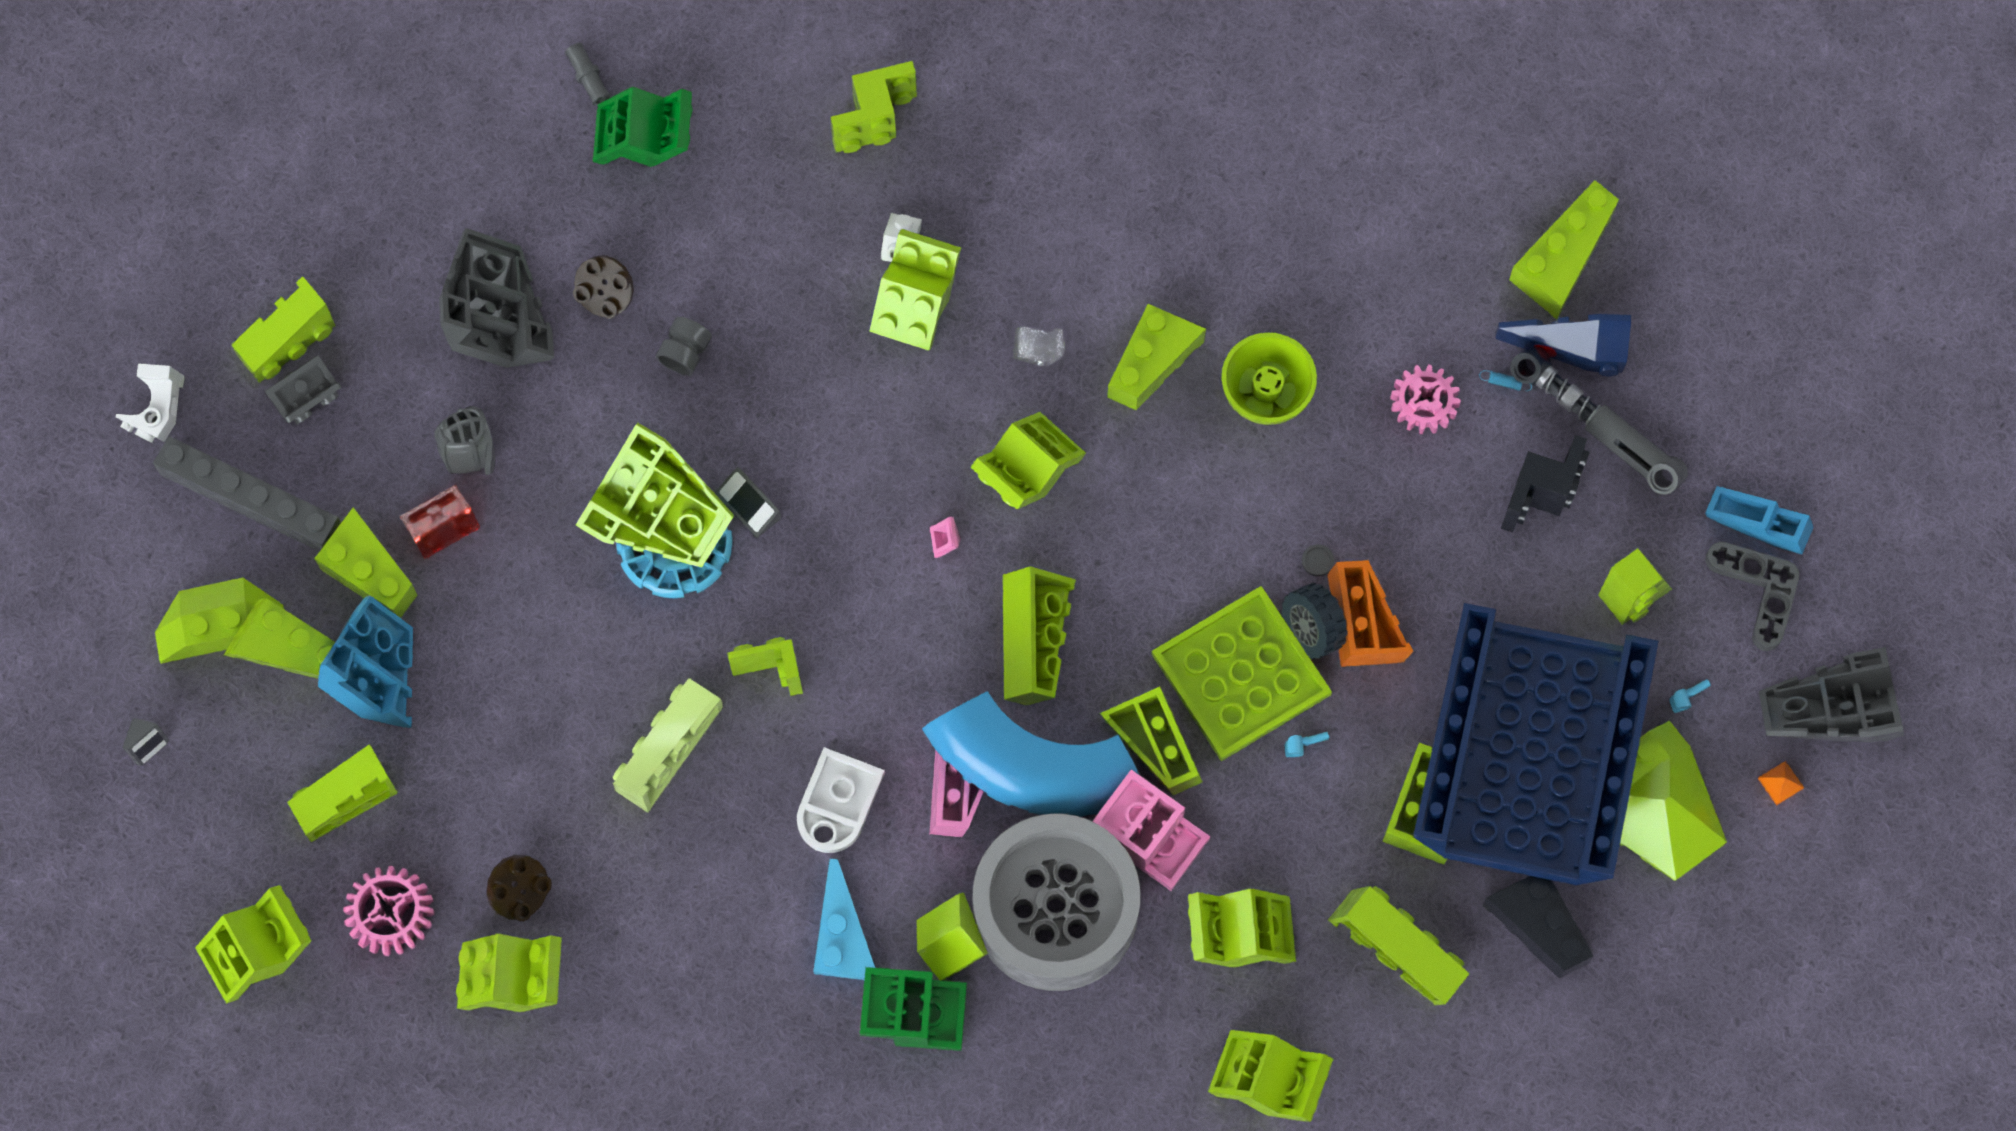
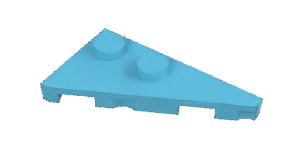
(841, 942)

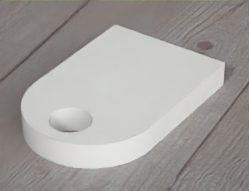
(839, 799)

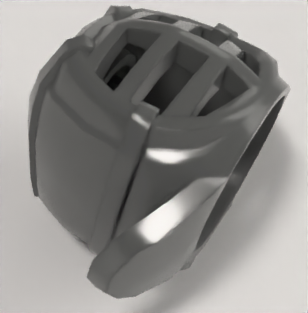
(466, 442)

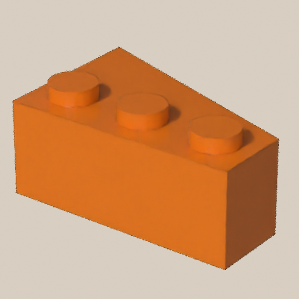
(1371, 627)

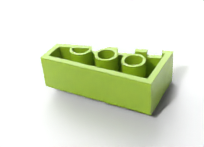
(1400, 943)

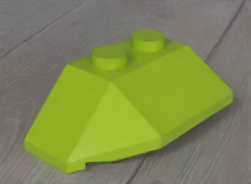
(206, 618)

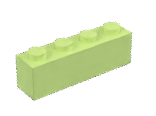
(667, 744)

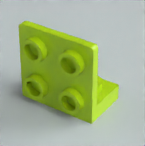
(775, 653)

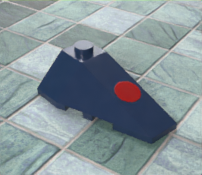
(1590, 345)

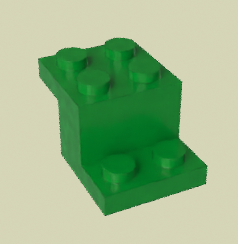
(642, 127)
(913, 1009)

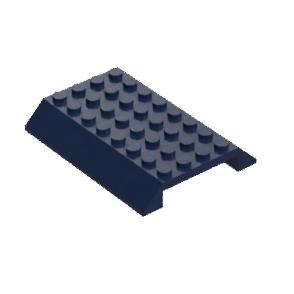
(1535, 750)

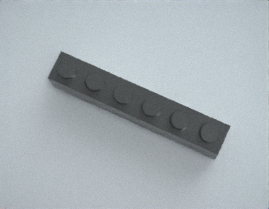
(245, 494)

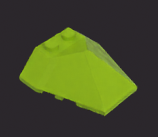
(656, 503)
(1669, 806)

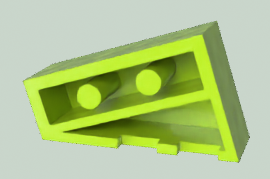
(285, 332)
(1632, 587)
(280, 641)

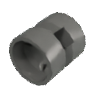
(681, 349)

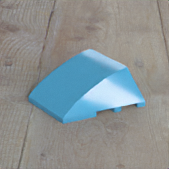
(371, 665)

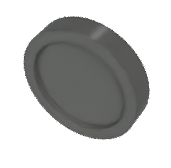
(1317, 560)

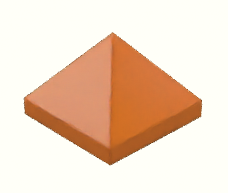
(1781, 783)

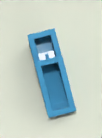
(1760, 519)

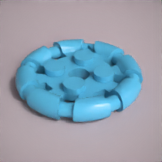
(668, 584)

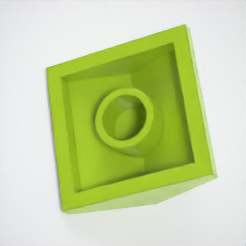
(949, 938)

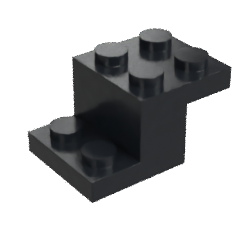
(1546, 484)

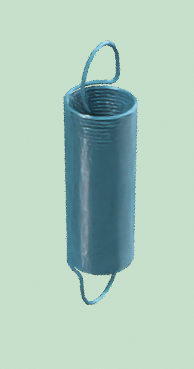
(1504, 380)

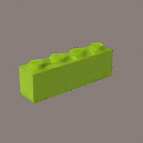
(1032, 633)

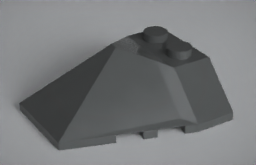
(491, 305)
(1836, 703)

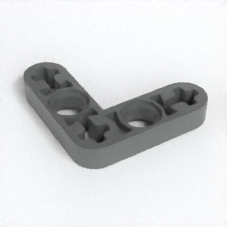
(1773, 587)

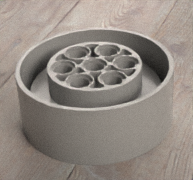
(1045, 848)

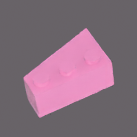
(952, 800)

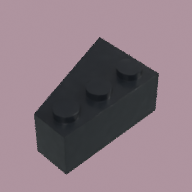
(1542, 922)

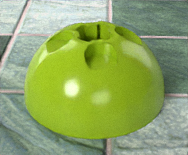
(1264, 363)

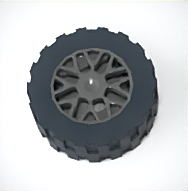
(1315, 620)

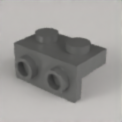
(303, 390)

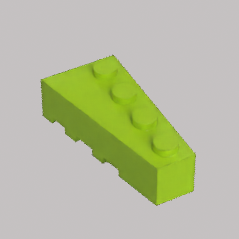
(1559, 257)

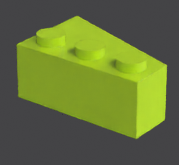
(1152, 354)
(365, 566)
(1155, 738)
(342, 794)
(1405, 814)

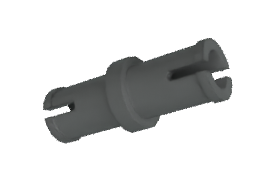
(587, 73)

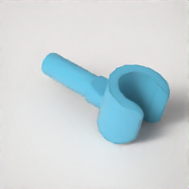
(1680, 700)
(1295, 743)

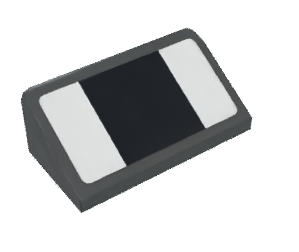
(748, 503)
(143, 740)

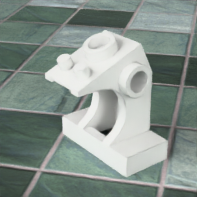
(164, 388)

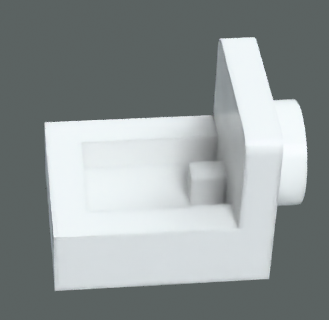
(895, 224)

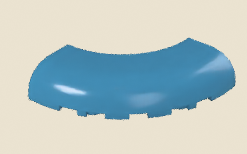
(1025, 768)

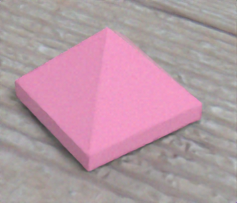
(944, 537)

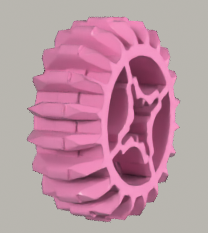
(375, 917)

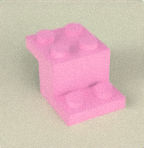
(1152, 829)

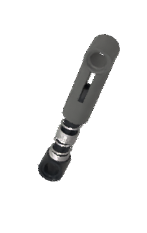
(1602, 422)

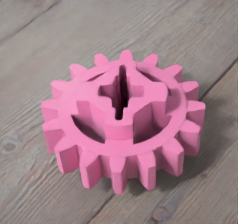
(1426, 385)

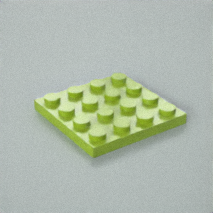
(1241, 673)

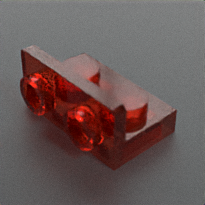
(440, 521)

